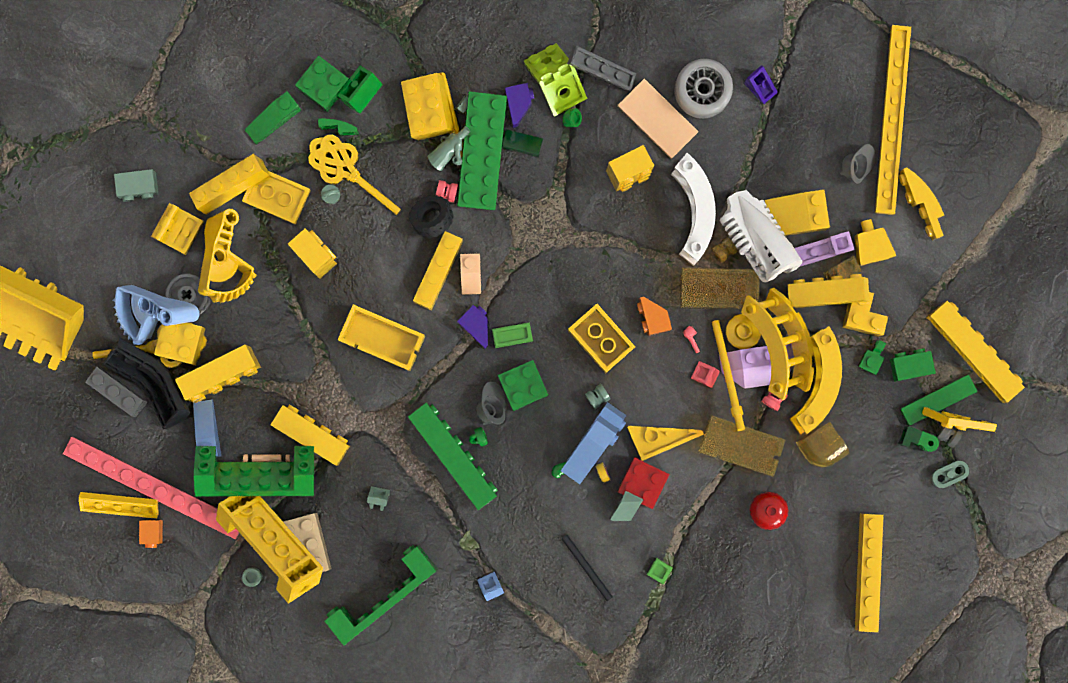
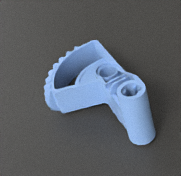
(148, 310)

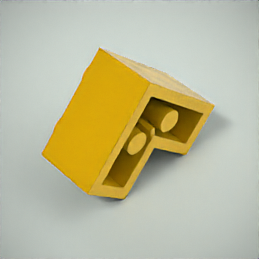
(862, 320)

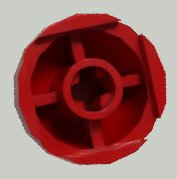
(769, 510)

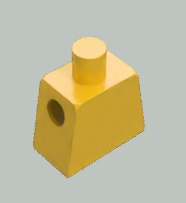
(872, 244)

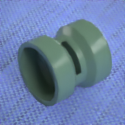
(602, 396)

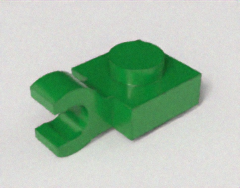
(872, 360)

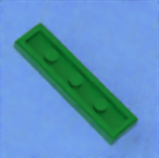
(939, 399)

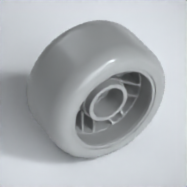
(707, 74)

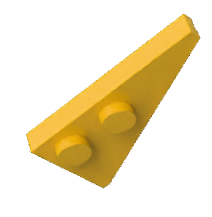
(960, 422)
(654, 440)

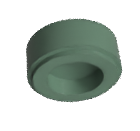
(251, 576)

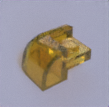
(823, 446)

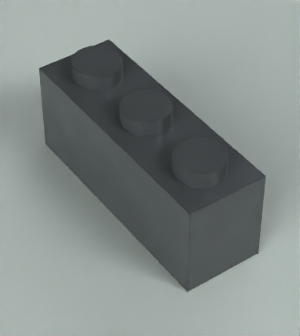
(116, 391)

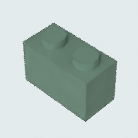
(136, 184)

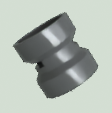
(949, 435)

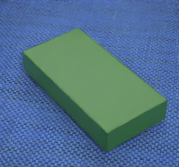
(512, 335)

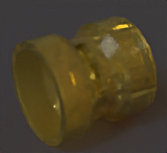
(724, 249)

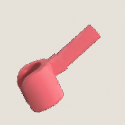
(689, 332)

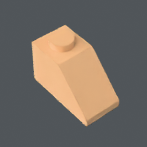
(470, 274)

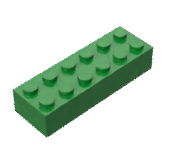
(452, 455)

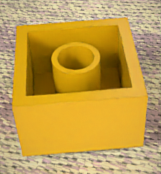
(180, 342)

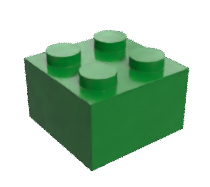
(322, 83)
(523, 385)

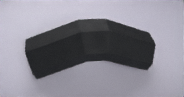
(152, 378)

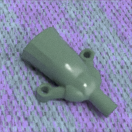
(446, 150)

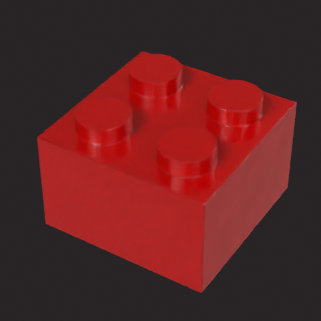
(643, 482)

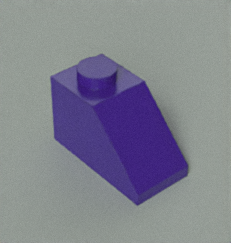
(518, 101)
(476, 324)

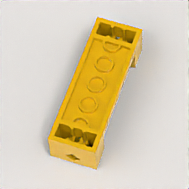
(273, 542)

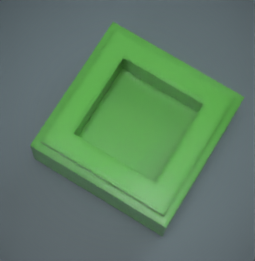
(659, 571)

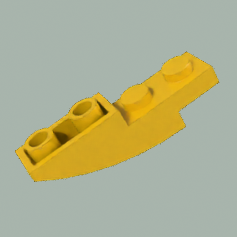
(920, 194)

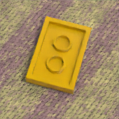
(278, 197)

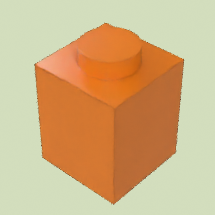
(150, 533)

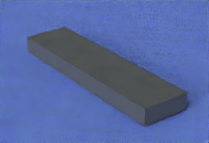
(601, 68)

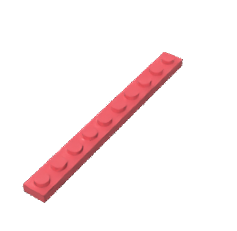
(145, 484)

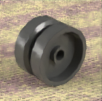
(185, 284)

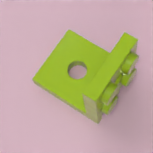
(553, 75)

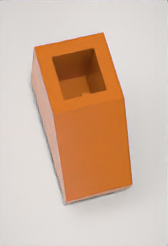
(655, 317)

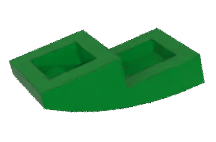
(344, 128)

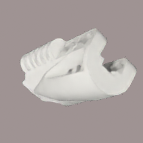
(754, 230)

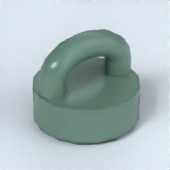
(330, 194)

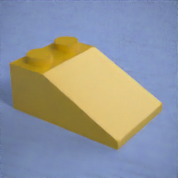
(800, 212)

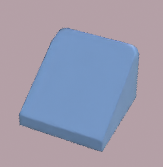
(490, 586)

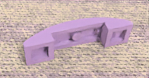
(825, 248)

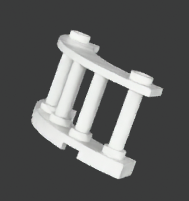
(702, 206)

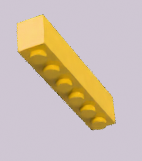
(975, 352)
(869, 572)

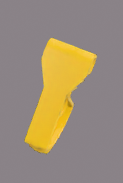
(218, 241)

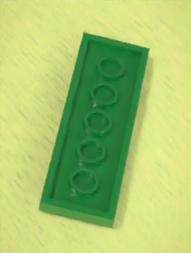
(481, 151)

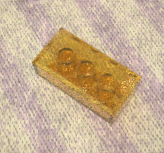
(717, 288)

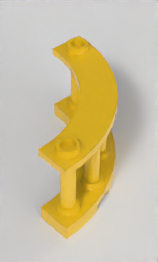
(797, 335)
(826, 382)

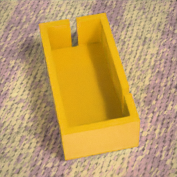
(381, 337)
(218, 373)

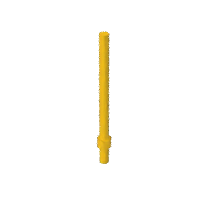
(736, 410)

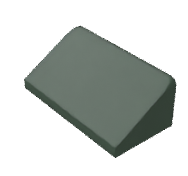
(626, 507)

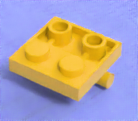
(177, 228)

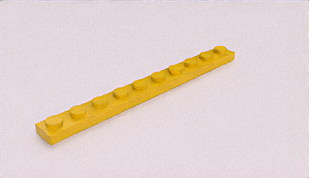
(892, 120)

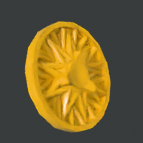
(742, 332)

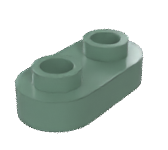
(949, 474)

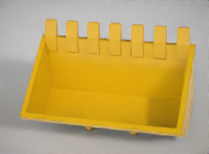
(37, 317)

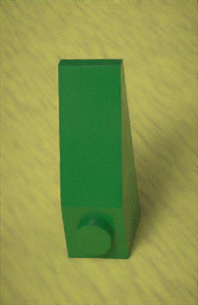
(273, 117)

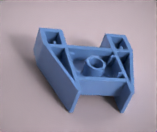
(594, 442)

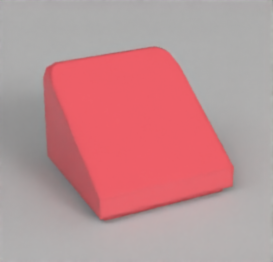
(705, 374)

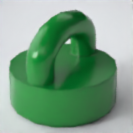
(572, 118)
(481, 437)

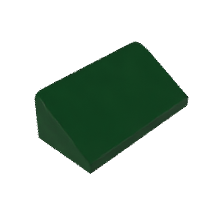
(522, 143)

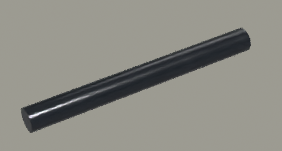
(587, 568)

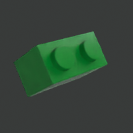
(359, 89)
(913, 365)

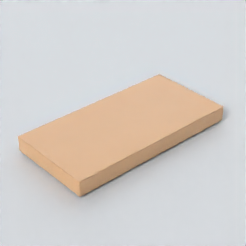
(657, 118)

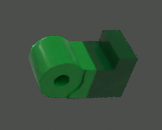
(920, 438)

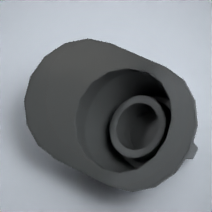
(858, 164)
(492, 405)

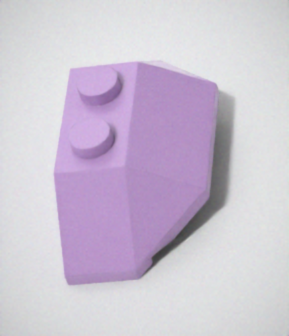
(752, 366)

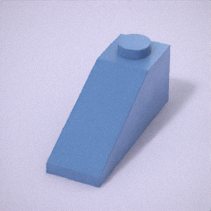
(205, 425)

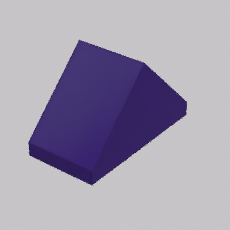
(761, 85)

